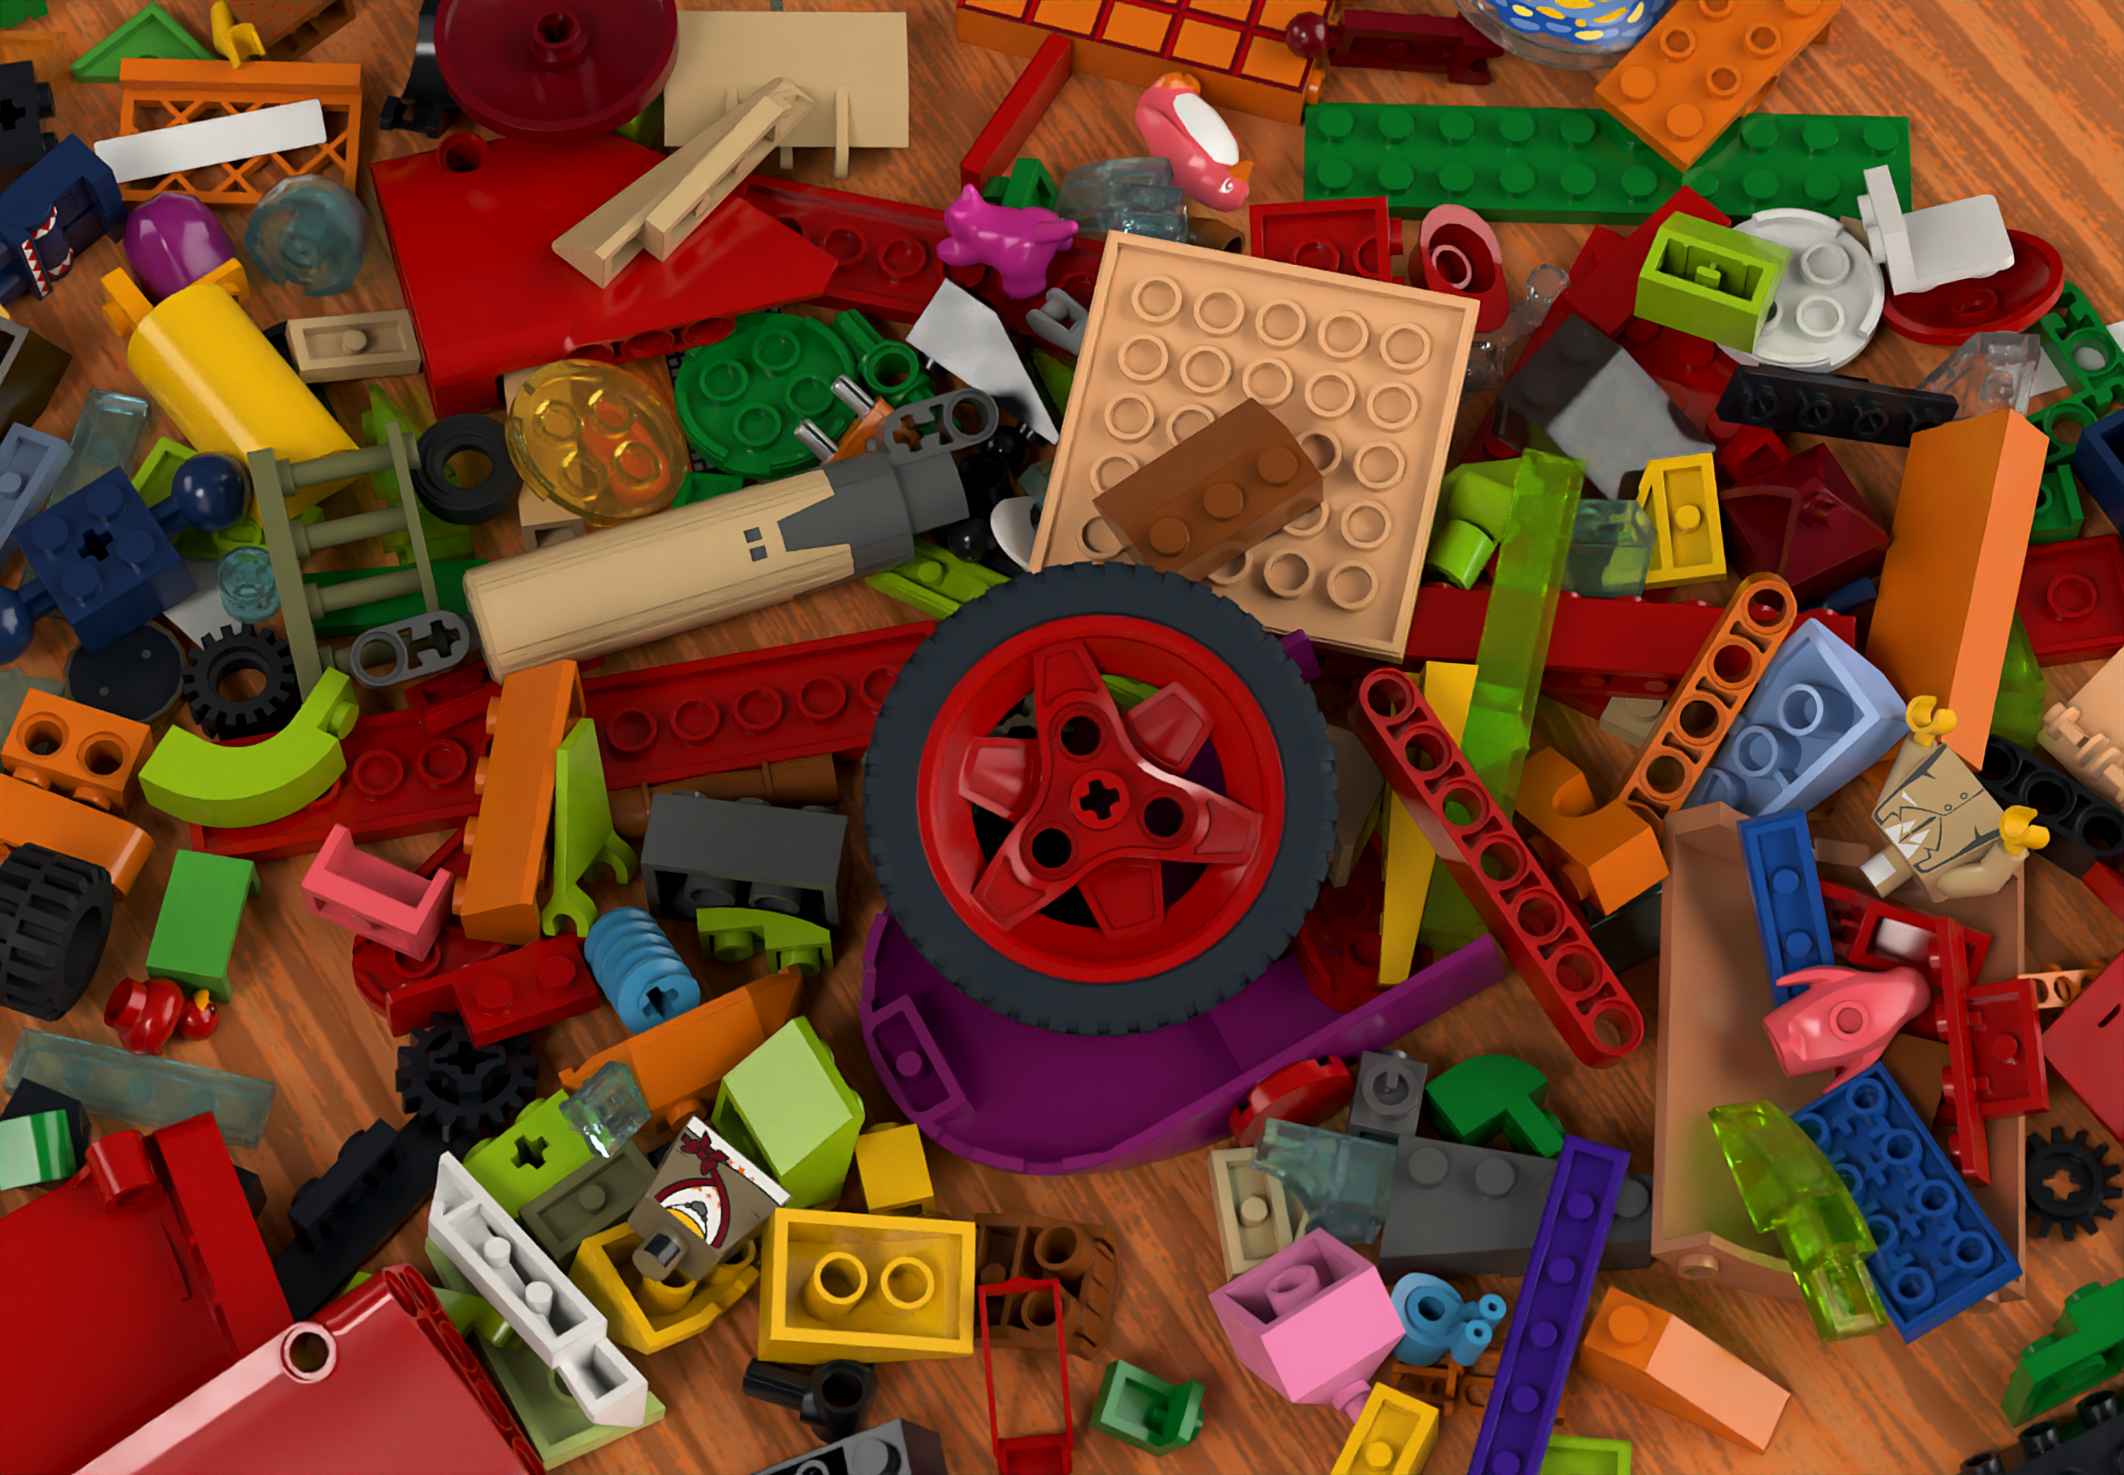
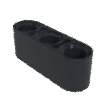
(2076, 809)

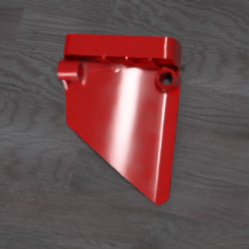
(127, 1294)
(387, 1402)

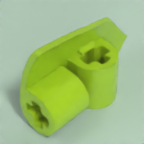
(1469, 521)

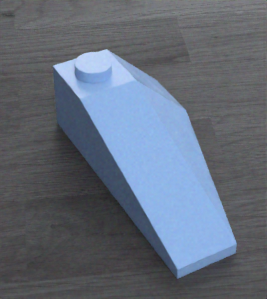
(1806, 728)

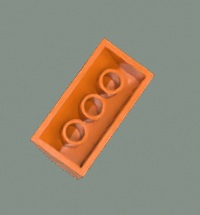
(515, 827)

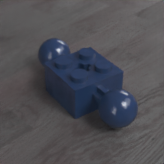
(112, 557)

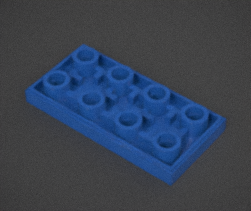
(1929, 1230)

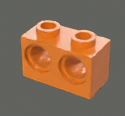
(84, 740)

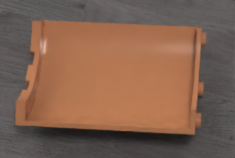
(1719, 1055)

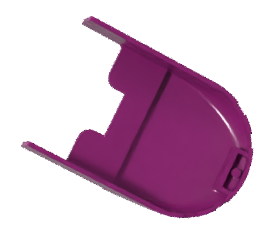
(1121, 1102)

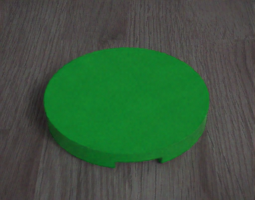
(756, 387)

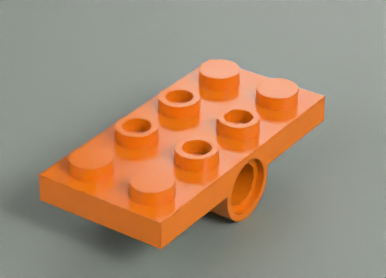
(1707, 69)

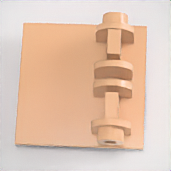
(2090, 733)

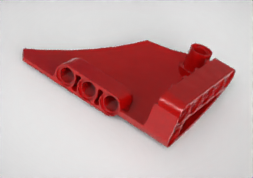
(501, 301)

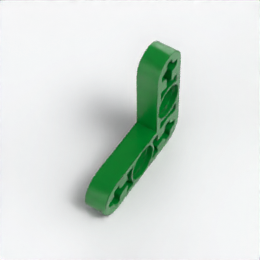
(2090, 388)

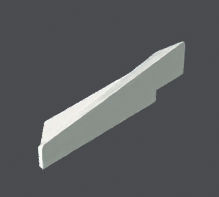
(534, 1297)

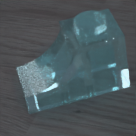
(1333, 1174)

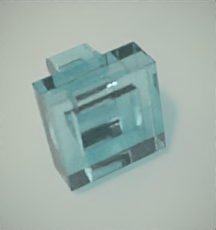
(606, 1109)

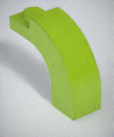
(259, 781)

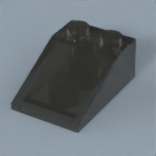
(1596, 404)

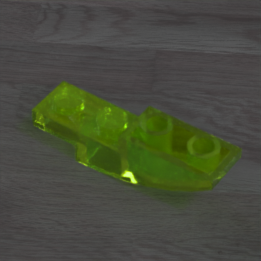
(1802, 1197)

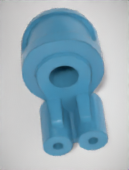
(1441, 1322)

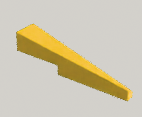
(1406, 852)

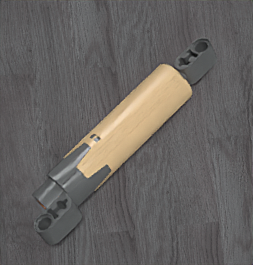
(704, 556)

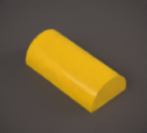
(233, 388)

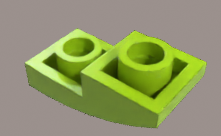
(739, 932)

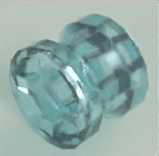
(248, 569)

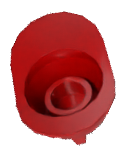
(1461, 259)

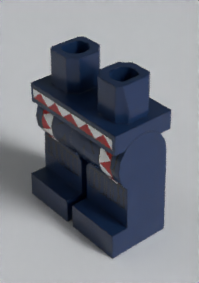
(55, 217)

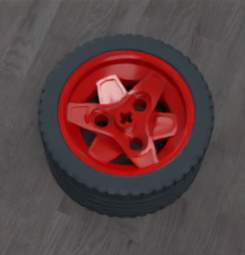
(1215, 682)

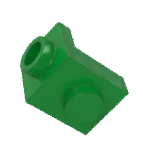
(1147, 1409)

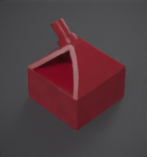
(1802, 525)

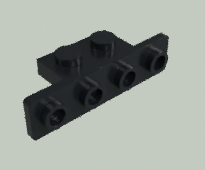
(1831, 405)
(358, 1207)
(2077, 1445)

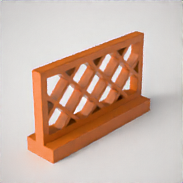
(252, 87)

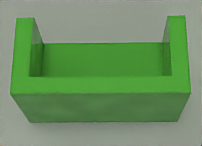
(201, 921)

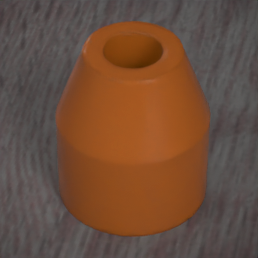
(1215, 235)

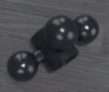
(986, 483)

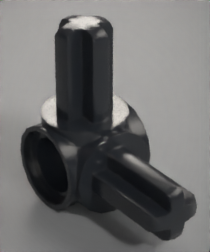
(812, 1391)

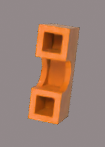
(1594, 852)

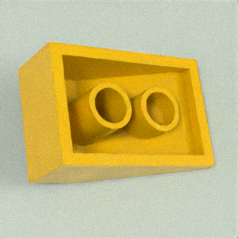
(865, 1288)

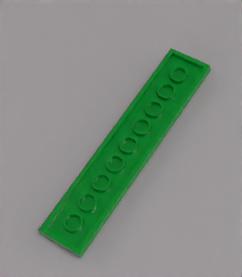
(1588, 164)

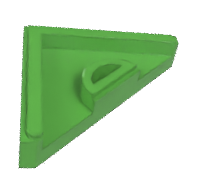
(146, 35)

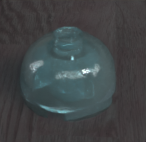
(309, 234)

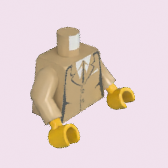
(1943, 820)

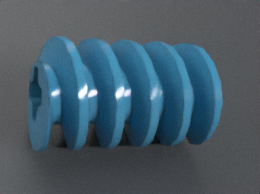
(639, 969)

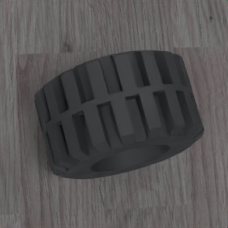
(50, 929)

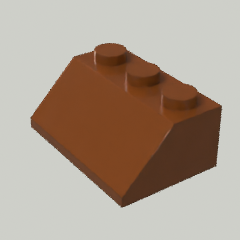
(1213, 494)

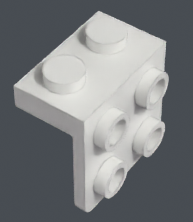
(1933, 242)

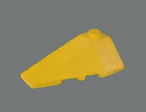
(659, 1313)

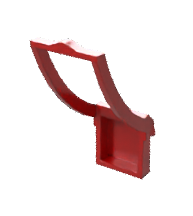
(1039, 1453)

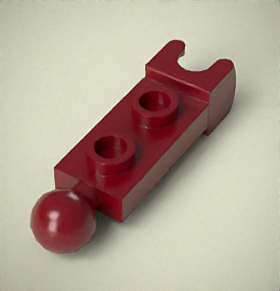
(1396, 43)

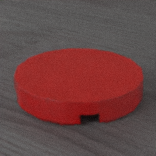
(1294, 1094)

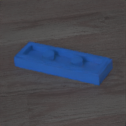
(1785, 897)

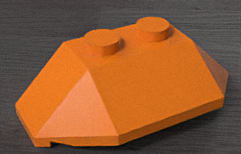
(685, 1058)

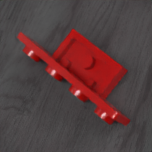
(503, 993)
(1992, 1050)

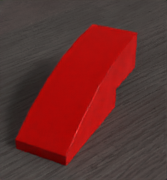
(1889, 931)

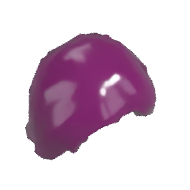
(173, 244)

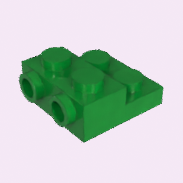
(2072, 1360)

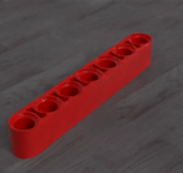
(1494, 900)

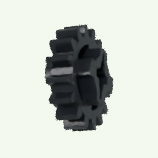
(436, 1084)

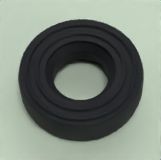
(458, 504)

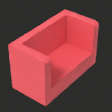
(377, 896)

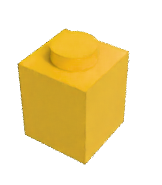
(893, 1171)

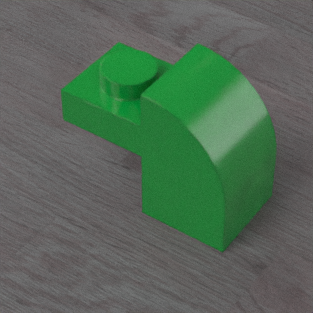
(1493, 1098)

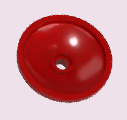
(2002, 302)

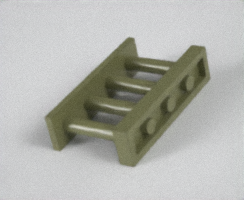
(293, 541)

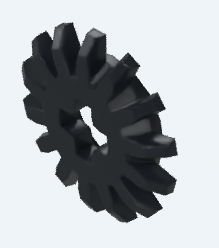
(2082, 1170)

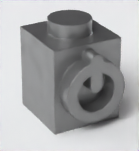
(1386, 1096)

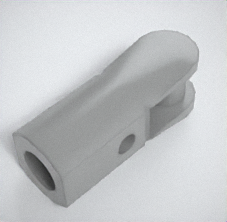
(1048, 319)

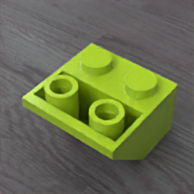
(1710, 281)
(792, 1114)

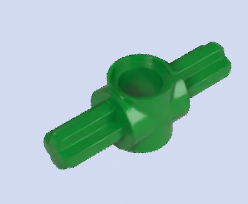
(882, 358)

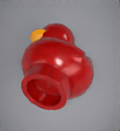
(153, 1009)

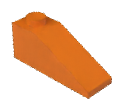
(1680, 1371)

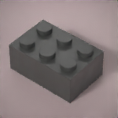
(746, 857)

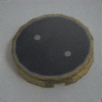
(130, 677)

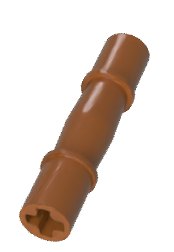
(782, 784)

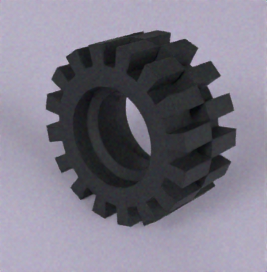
(234, 654)

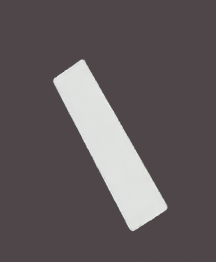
(213, 141)

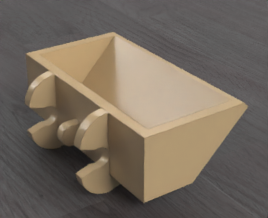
(841, 60)

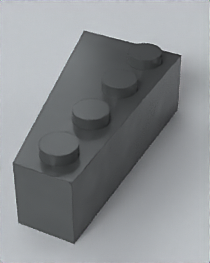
(1480, 1211)

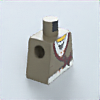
(701, 1205)

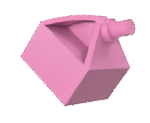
(1312, 1322)

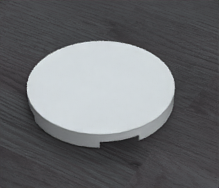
(1825, 299)

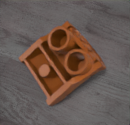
(1039, 1249)

